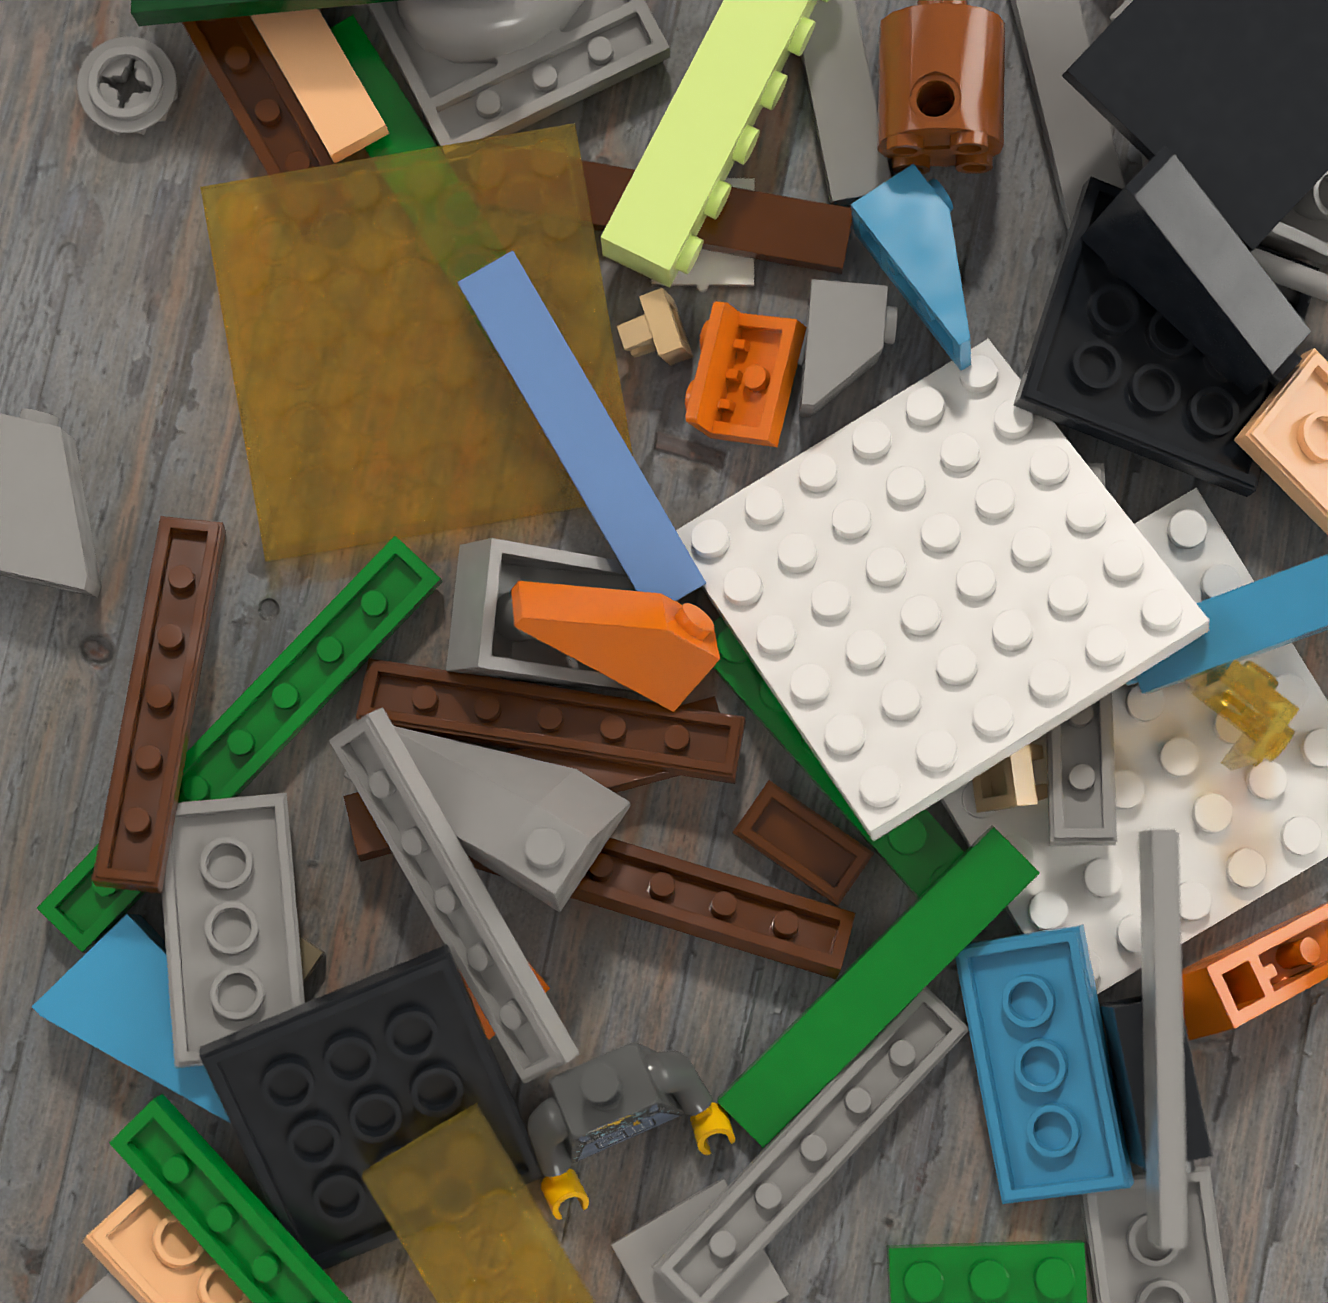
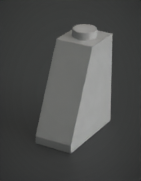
(44, 506)

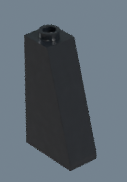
(1198, 273)

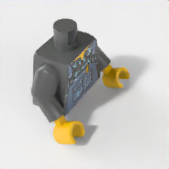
(611, 1103)

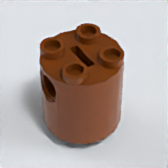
(941, 86)

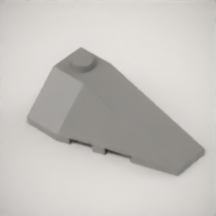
(518, 813)

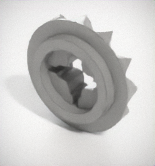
(113, 63)

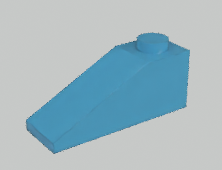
(913, 241)

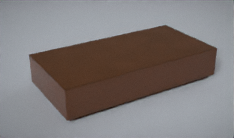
(803, 843)

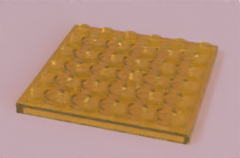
(362, 363)

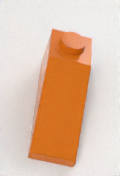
(623, 634)
(1255, 974)

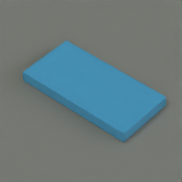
(1043, 1065)

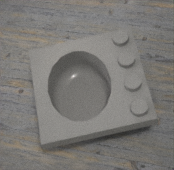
(512, 62)

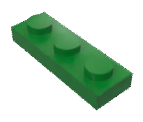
(988, 1272)

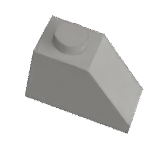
(842, 338)

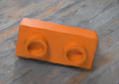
(744, 376)

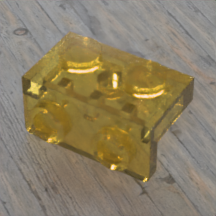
(1251, 704)

